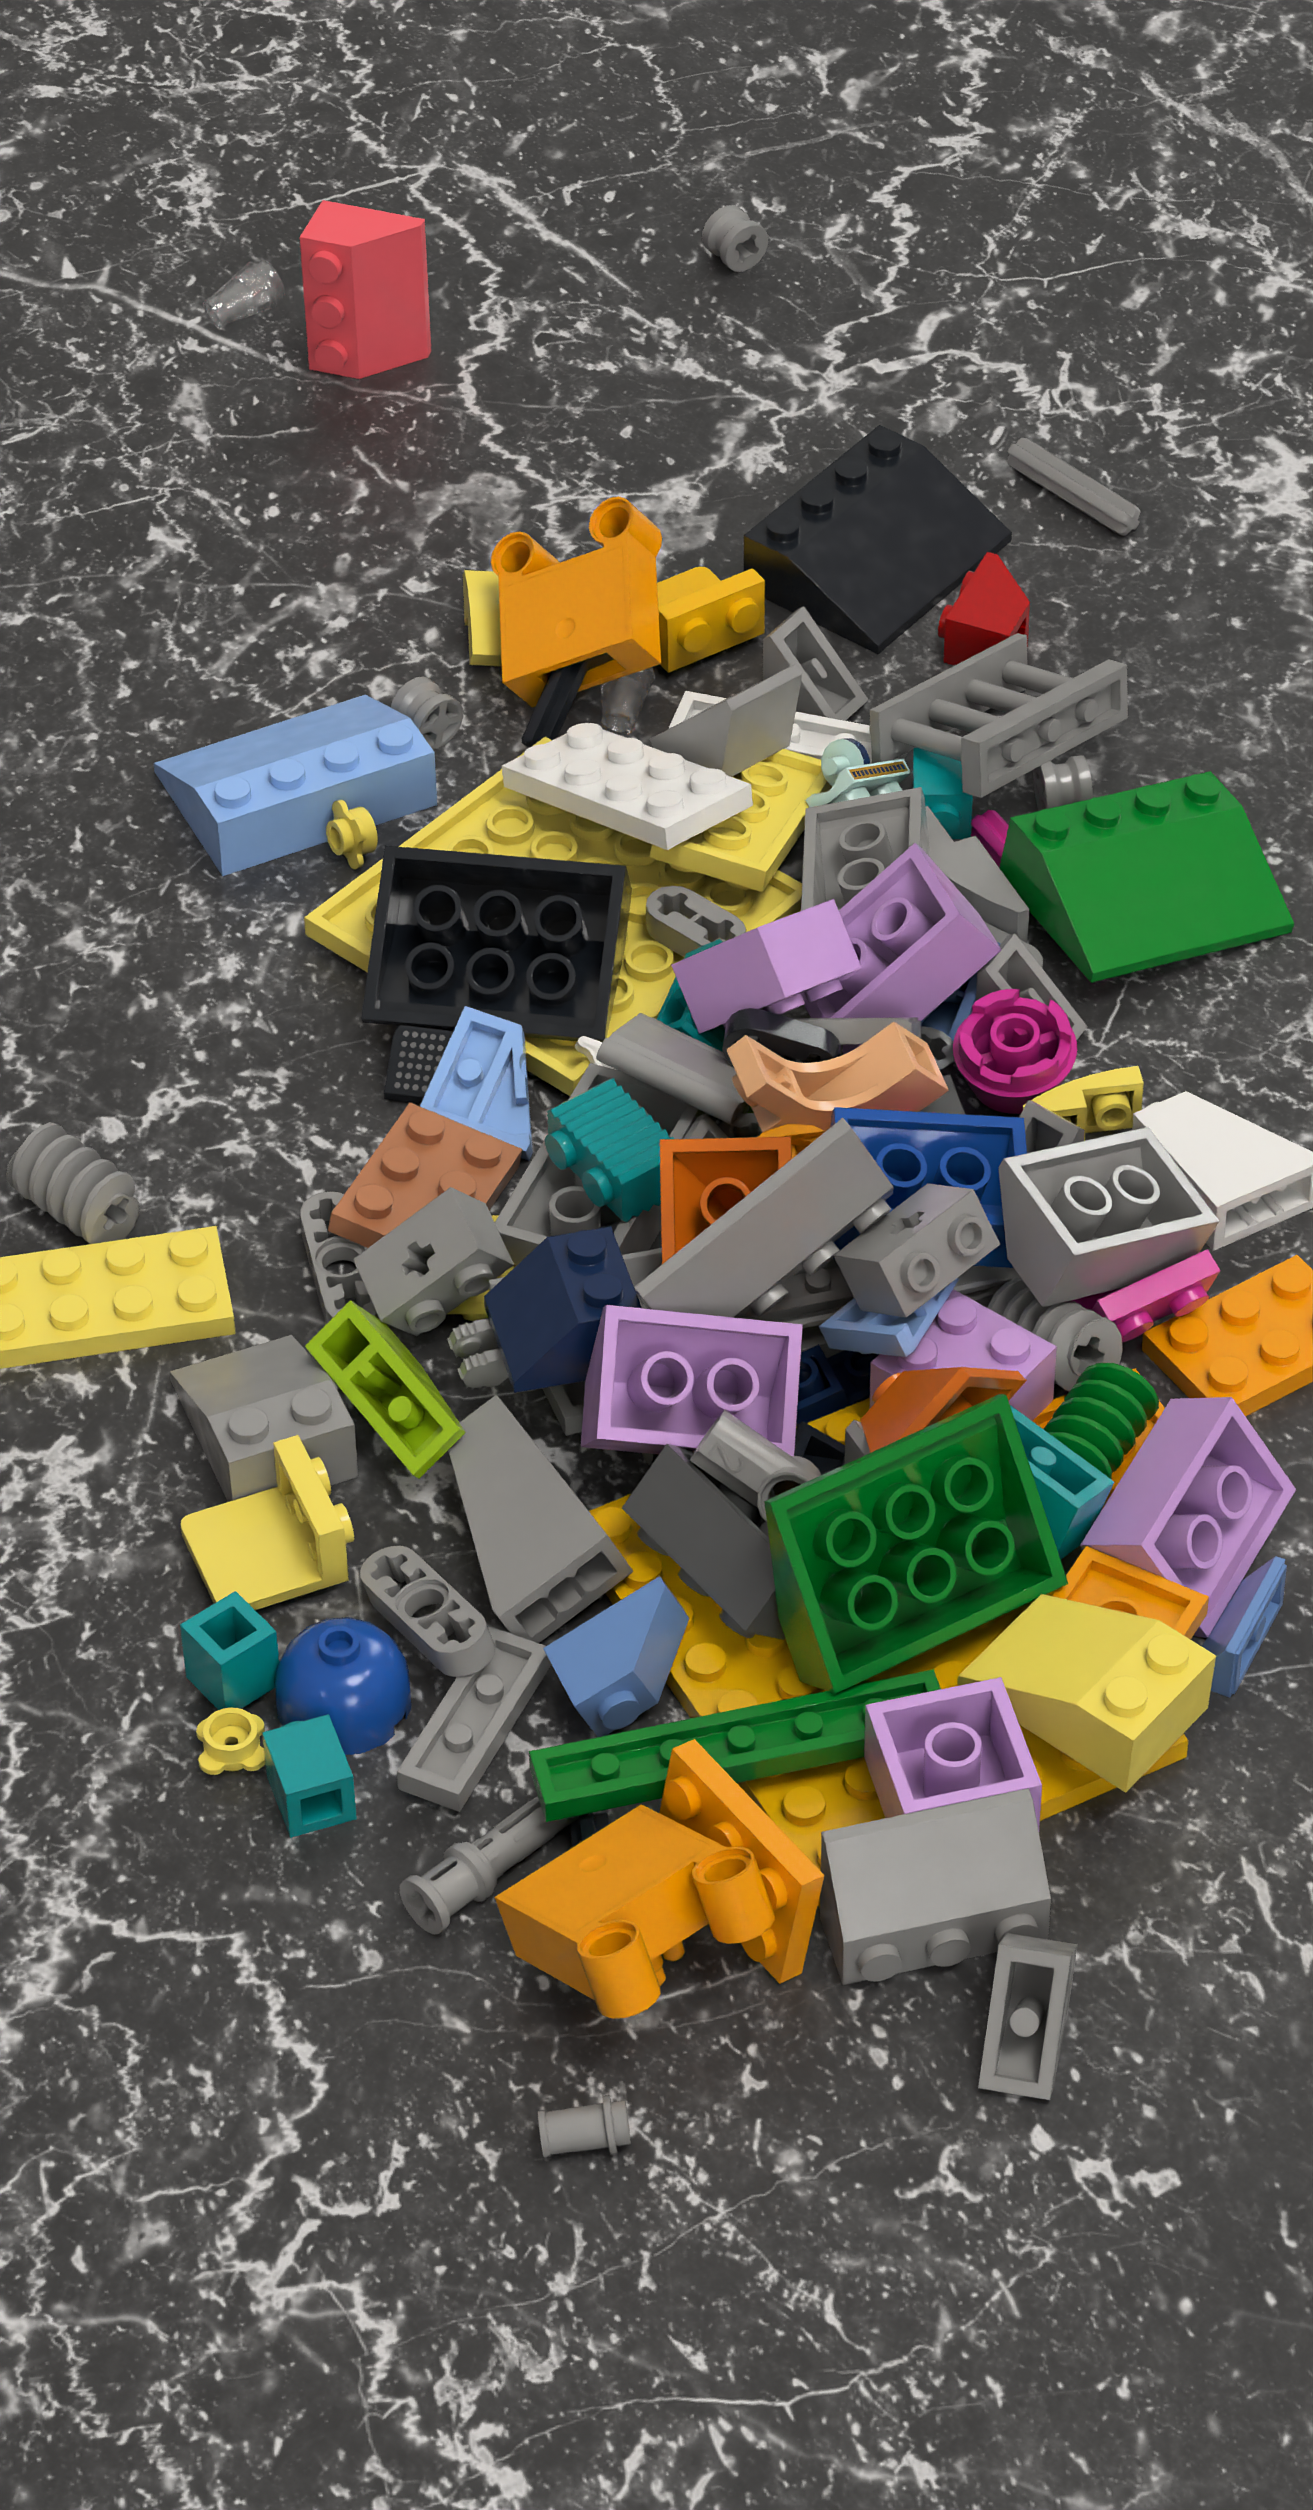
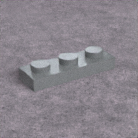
(473, 1723)

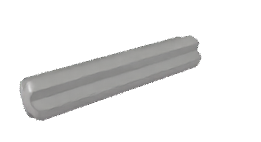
(1073, 486)

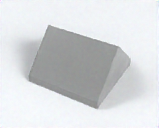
(740, 727)

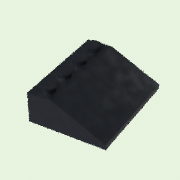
(873, 540)
(497, 936)

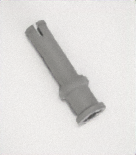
(473, 1868)

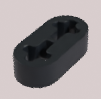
(781, 1035)

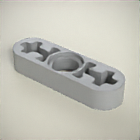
(322, 1251)
(431, 1631)

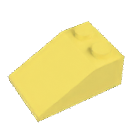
(1099, 1683)

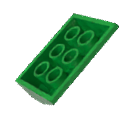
(1145, 876)
(909, 1547)

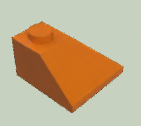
(708, 1178)
(924, 1397)

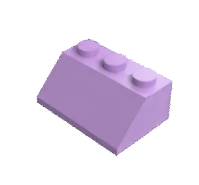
(912, 941)
(674, 1373)
(1195, 1501)

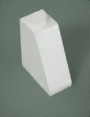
(1234, 1165)

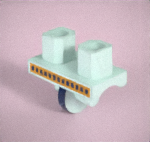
(853, 777)

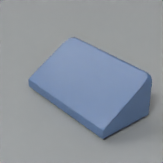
(1245, 1625)

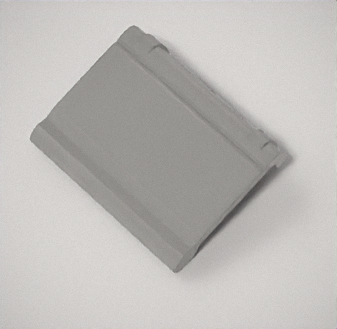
(674, 1066)

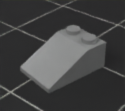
(858, 840)
(262, 1397)

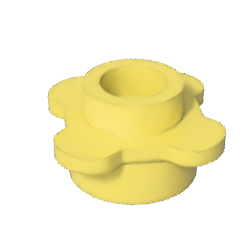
(351, 833)
(227, 1728)

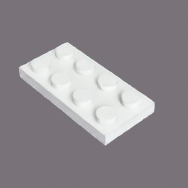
(627, 785)

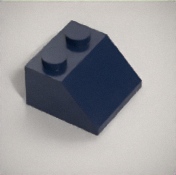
(553, 1304)

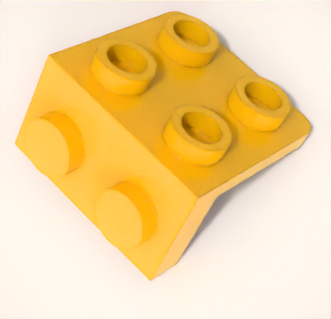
(707, 615)

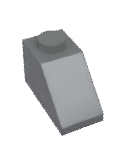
(1027, 2015)

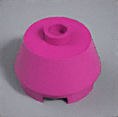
(1014, 1049)

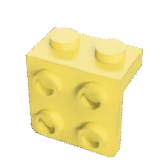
(276, 1539)

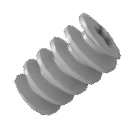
(74, 1185)
(1077, 1332)

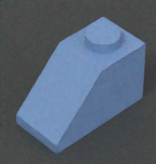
(621, 1657)

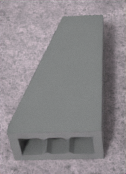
(530, 1530)

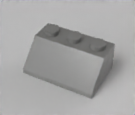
(1099, 1215)
(933, 1886)

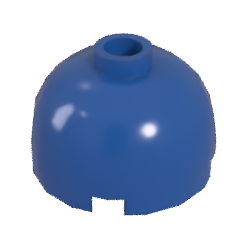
(345, 1672)

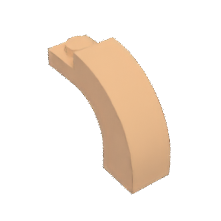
(883, 1073)

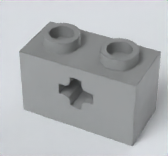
(917, 1250)
(433, 1262)

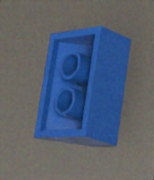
(940, 1151)

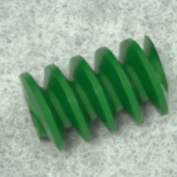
(1104, 1414)

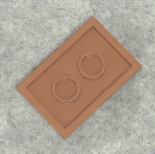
(417, 1164)

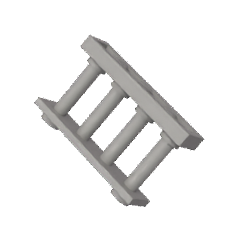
(1005, 745)

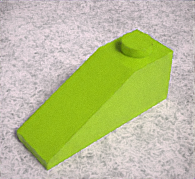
(387, 1387)

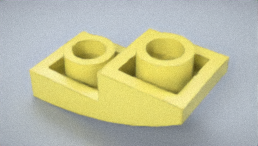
(482, 617)
(1098, 1100)

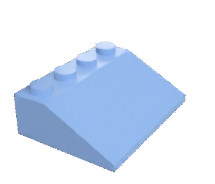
(278, 783)

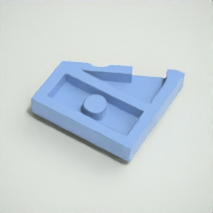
(485, 1079)
(881, 1333)

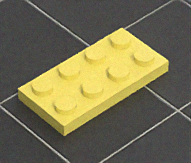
(757, 840)
(113, 1297)

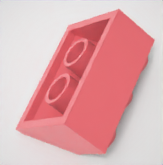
(364, 290)

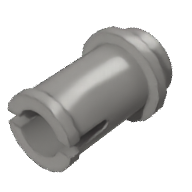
(585, 2128)

